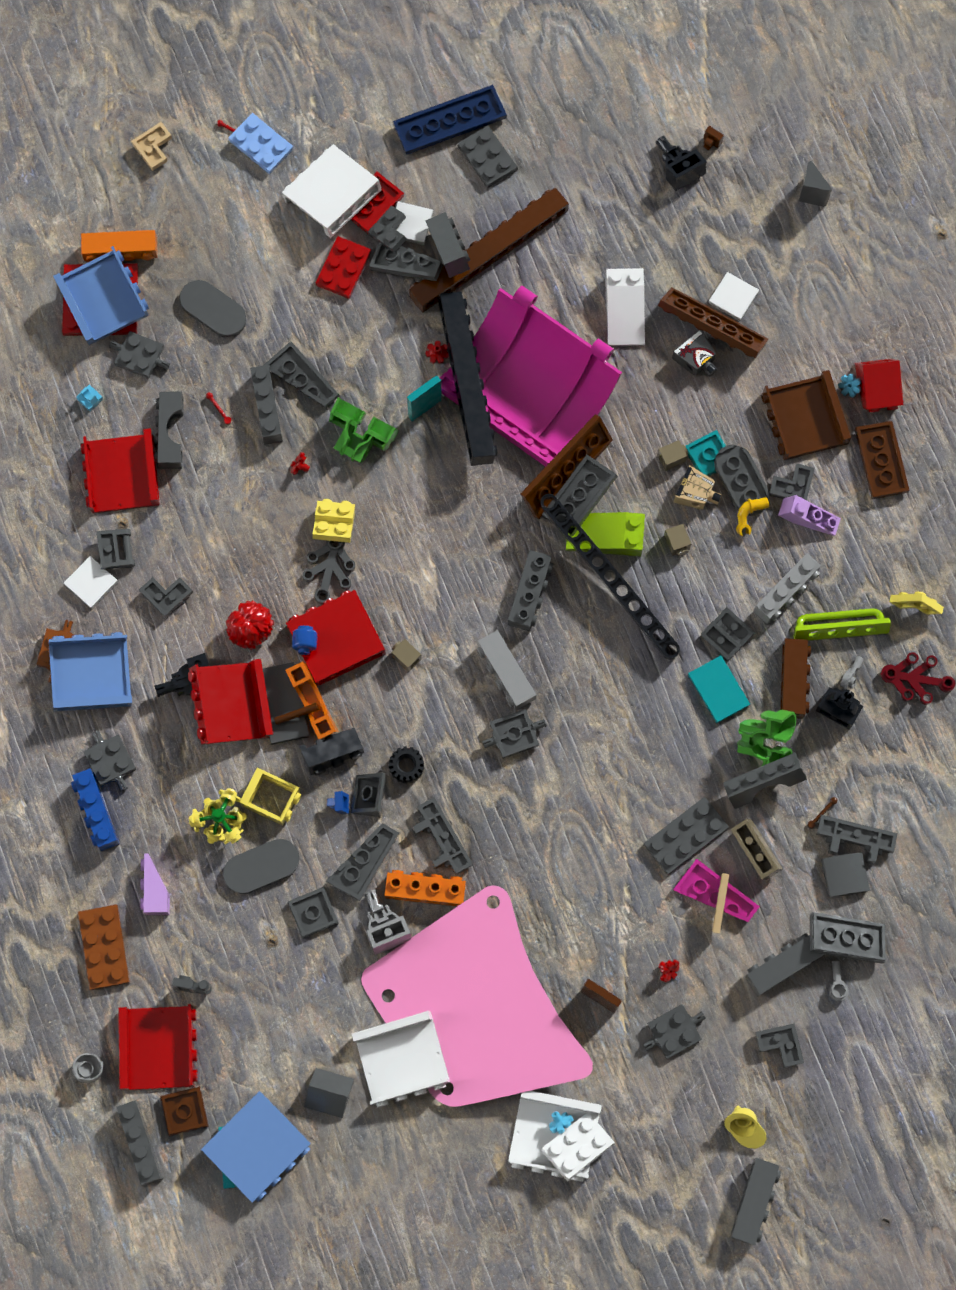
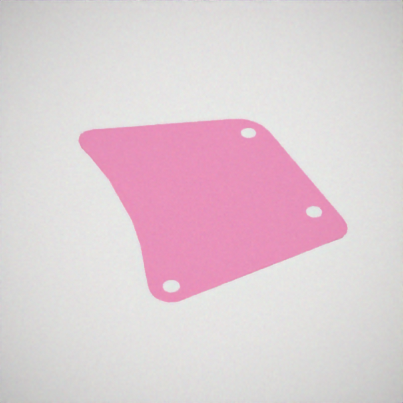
(484, 1002)

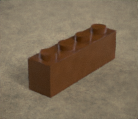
(794, 676)

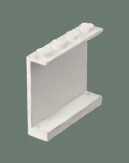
(332, 189)
(402, 1058)
(533, 1130)

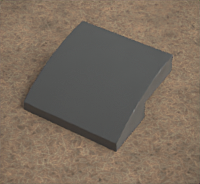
(727, 633)
(845, 874)

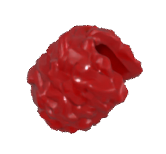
(249, 625)

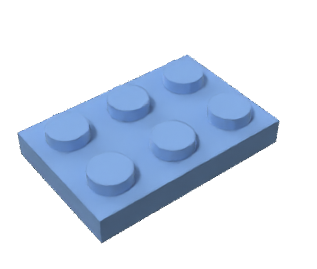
(260, 143)

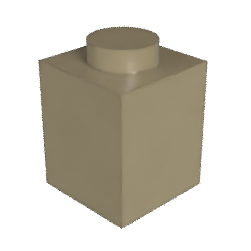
(672, 455)
(677, 540)
(406, 654)

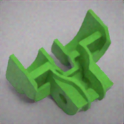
(353, 444)
(779, 727)

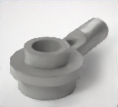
(848, 680)
(838, 990)

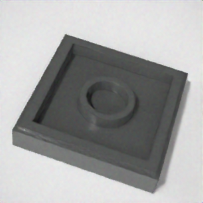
(313, 912)

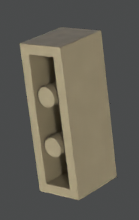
(756, 849)

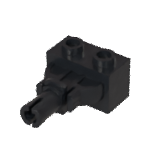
(681, 165)
(180, 681)
(840, 707)

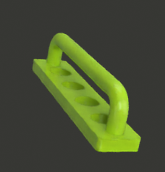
(881, 625)

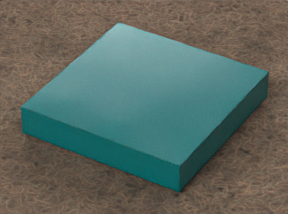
(703, 452)

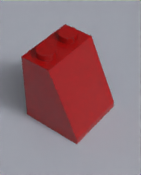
(880, 384)

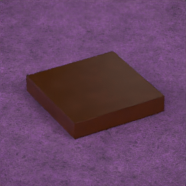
(184, 1111)

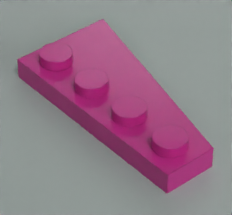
(703, 885)

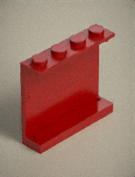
(120, 473)
(343, 639)
(230, 702)
(157, 1047)

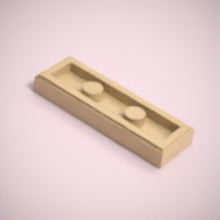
(720, 903)

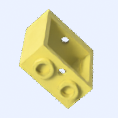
(253, 787)

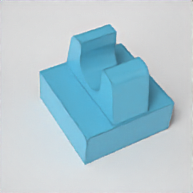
(89, 398)

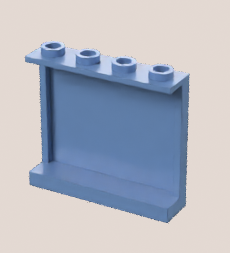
(102, 296)
(89, 672)
(256, 1147)

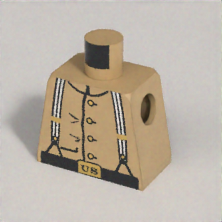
(696, 490)

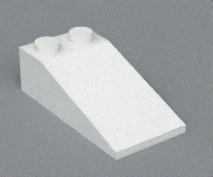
(625, 307)

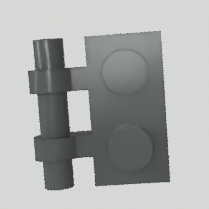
(186, 984)

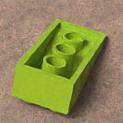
(613, 533)

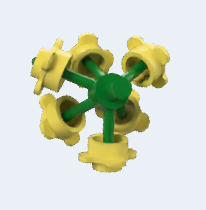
(214, 811)

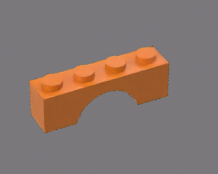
(309, 694)

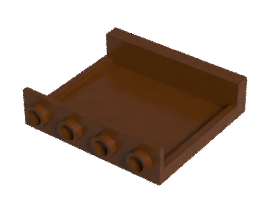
(806, 416)

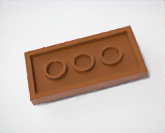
(103, 947)

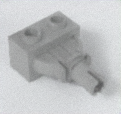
(385, 929)

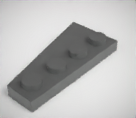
(405, 263)
(360, 868)

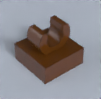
(712, 138)

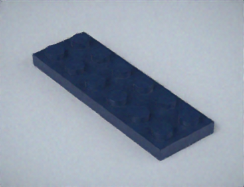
(449, 119)

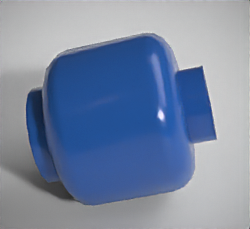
(304, 640)

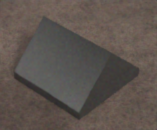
(814, 187)
(369, 794)
(328, 1092)

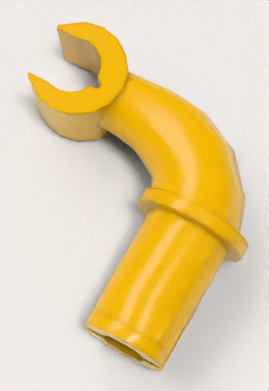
(746, 508)

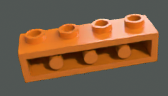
(130, 243)
(425, 889)

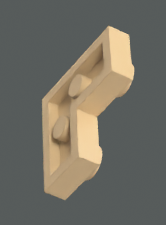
(149, 143)

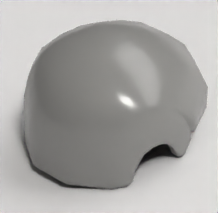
(87, 1068)

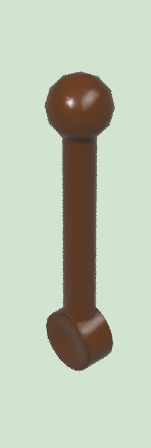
(811, 824)

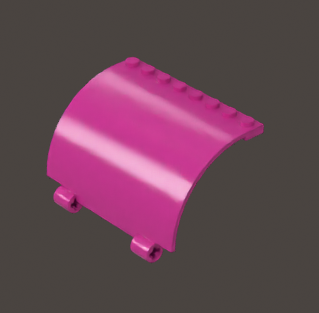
(537, 375)

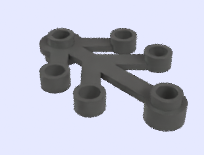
(329, 566)

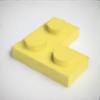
(917, 600)

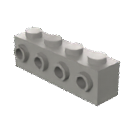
(783, 592)
(506, 669)

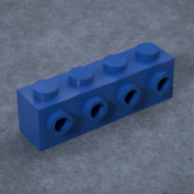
(95, 809)

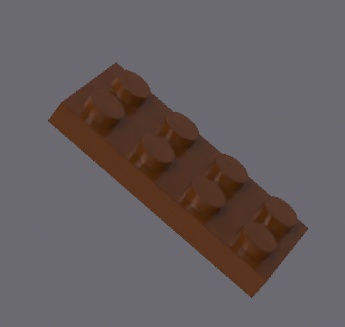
(882, 460)

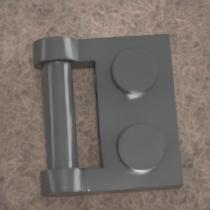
(109, 549)

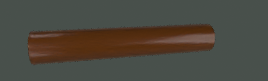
(296, 713)

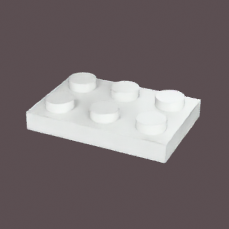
(578, 1146)

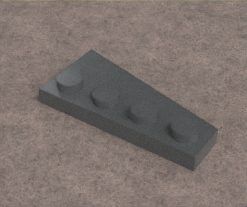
(298, 372)

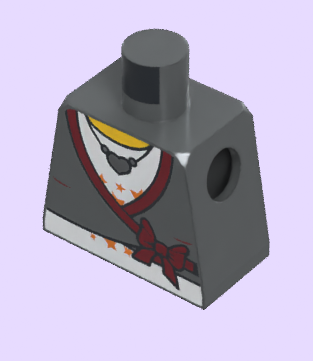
(696, 355)

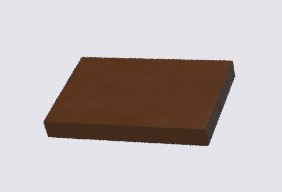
(601, 996)

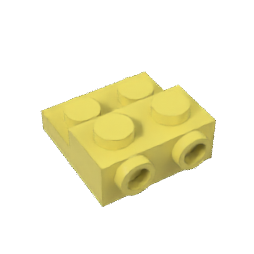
(334, 521)

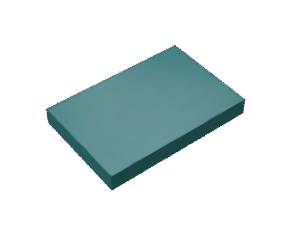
(424, 398)
(718, 689)

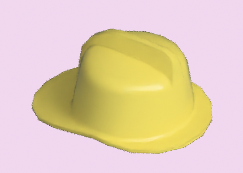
(745, 1128)

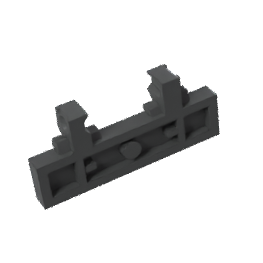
(842, 831)
(451, 850)

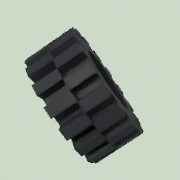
(403, 753)

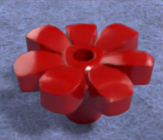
(437, 352)
(299, 464)
(668, 970)

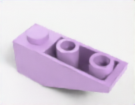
(808, 515)
(156, 897)

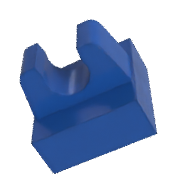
(339, 803)

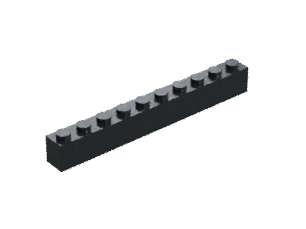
(466, 379)

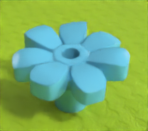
(850, 385)
(560, 1122)

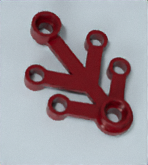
(915, 678)

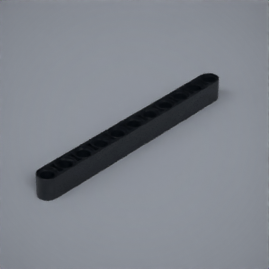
(606, 567)

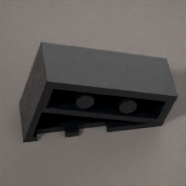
(332, 751)

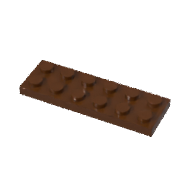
(713, 322)
(588, 441)

